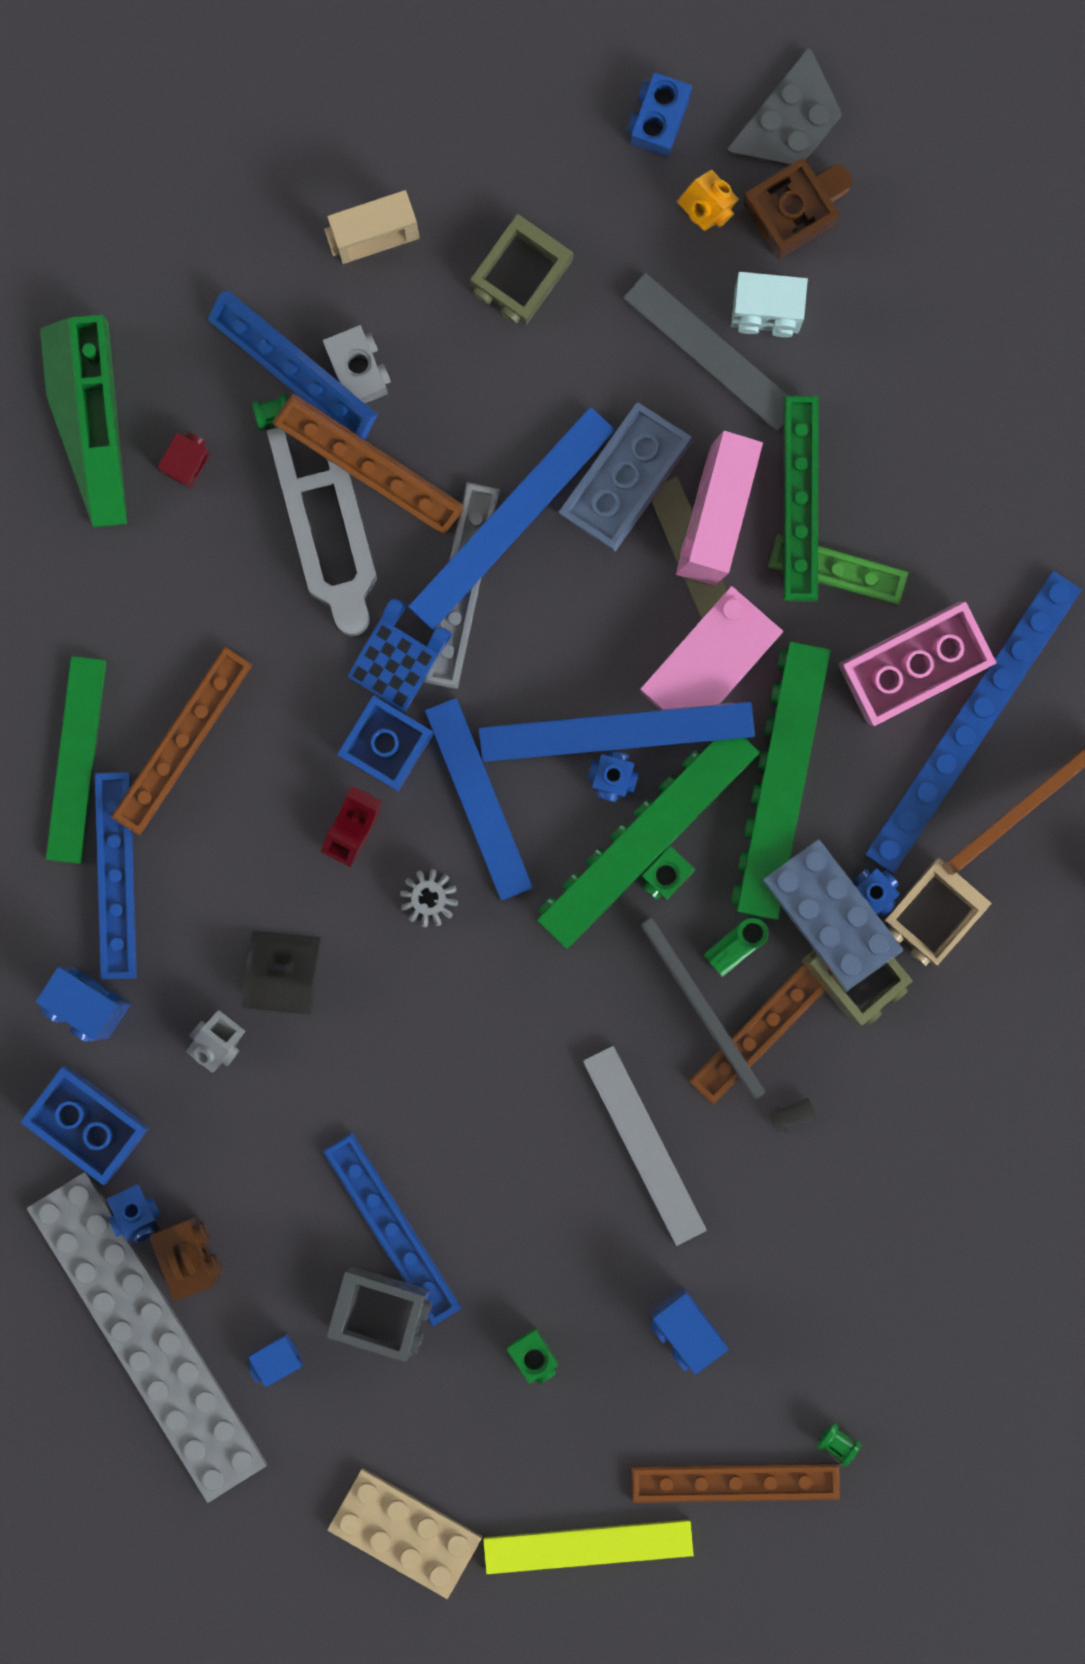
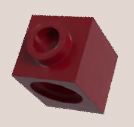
(184, 459)

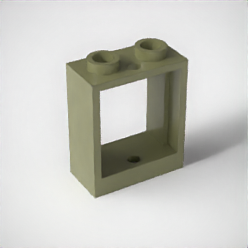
(539, 241)
(872, 1010)

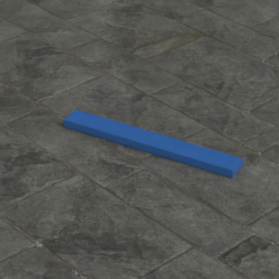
(511, 519)
(617, 731)

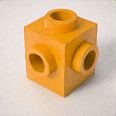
(708, 201)

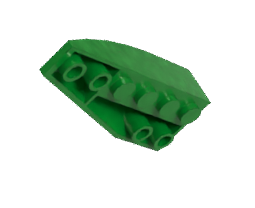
(85, 411)

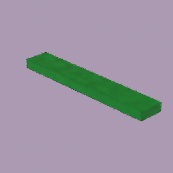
(800, 498)
(76, 760)

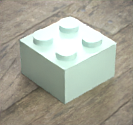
(769, 304)

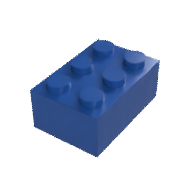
(82, 1003)
(85, 1124)

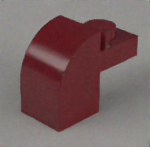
(351, 826)

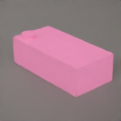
(719, 508)
(713, 655)
(916, 663)

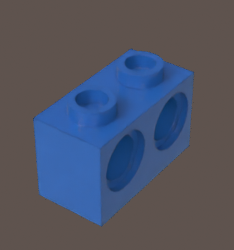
(666, 116)

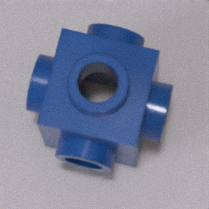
(612, 790)
(886, 882)
(133, 1215)

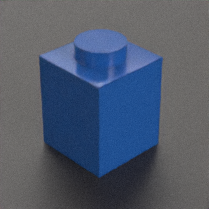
(274, 1361)

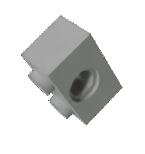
(356, 345)

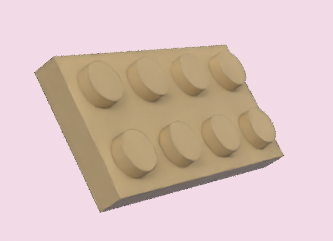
(404, 1533)

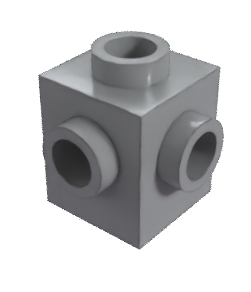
(215, 1041)

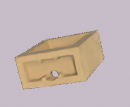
(372, 227)
(961, 889)

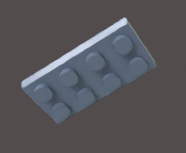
(626, 476)
(832, 915)

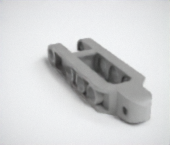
(348, 598)

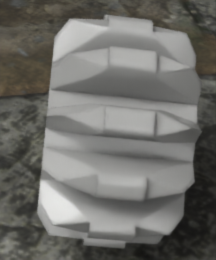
(433, 888)

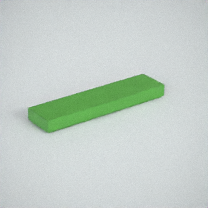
(851, 574)

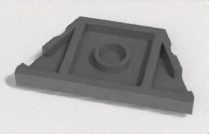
(791, 118)

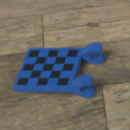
(395, 662)

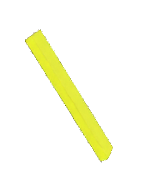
(588, 1546)

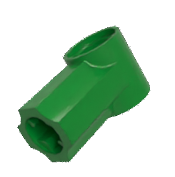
(734, 948)

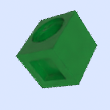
(677, 863)
(525, 1343)

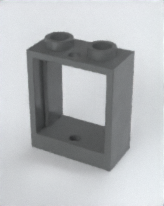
(345, 1305)

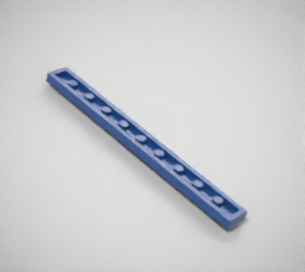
(972, 722)

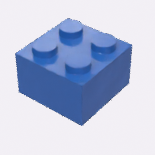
(385, 744)
(688, 1330)

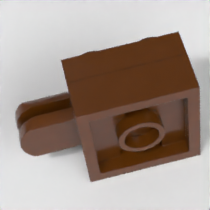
(797, 204)
(186, 1257)

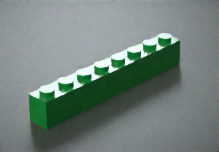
(783, 776)
(645, 838)

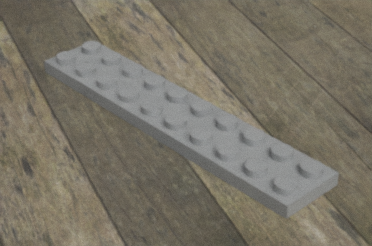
(147, 1337)

